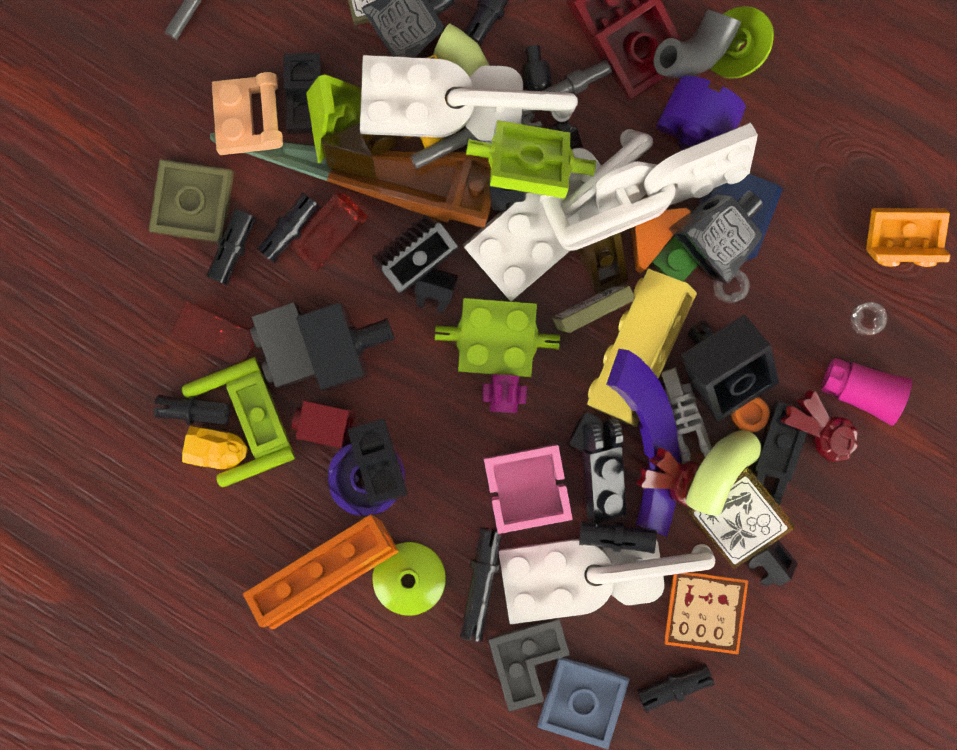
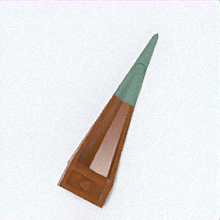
(443, 189)

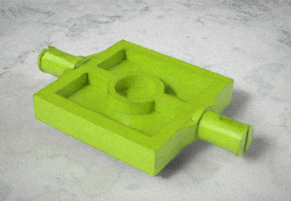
(530, 159)
(497, 337)

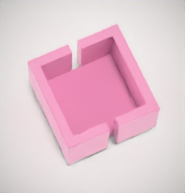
(527, 488)

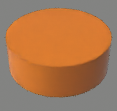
(751, 416)

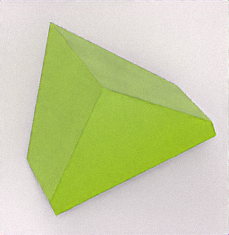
(332, 108)

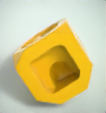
(213, 448)

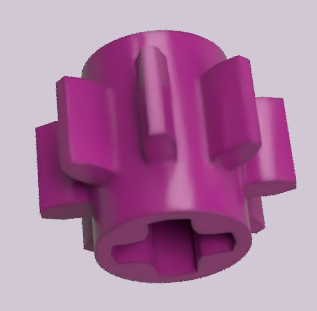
(504, 393)

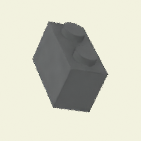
(282, 345)

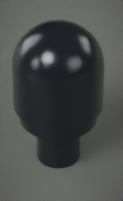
(535, 73)

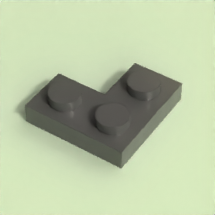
(518, 652)

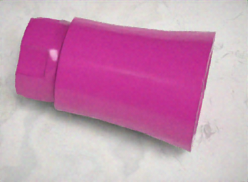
(868, 389)

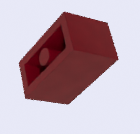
(323, 423)

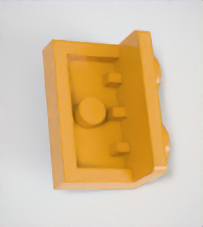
(908, 236)

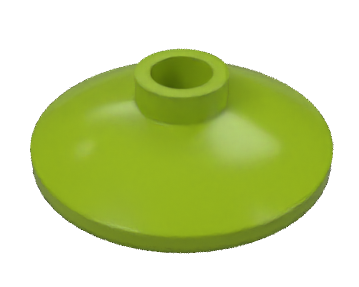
(757, 33)
(428, 574)

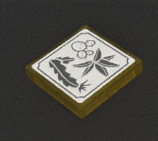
(747, 522)

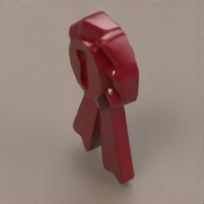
(833, 436)
(669, 476)

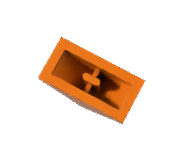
(652, 236)

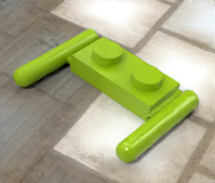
(256, 414)

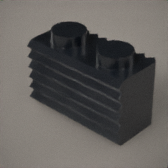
(414, 253)

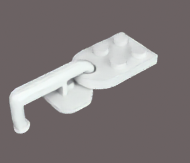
(409, 98)
(675, 179)
(521, 242)
(551, 579)

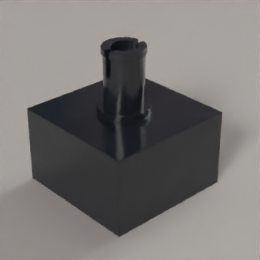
(338, 346)
(729, 366)

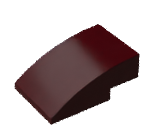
(626, 37)

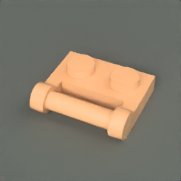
(235, 114)

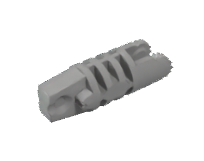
(685, 413)

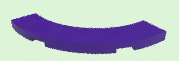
(646, 396)

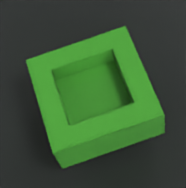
(674, 261)

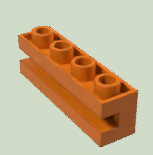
(320, 572)

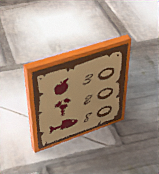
(706, 612)

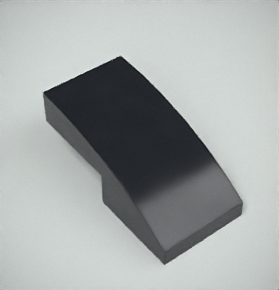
(299, 75)
(377, 462)

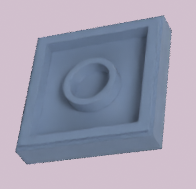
(583, 702)

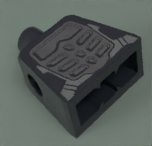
(406, 24)
(720, 234)

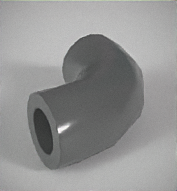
(700, 51)

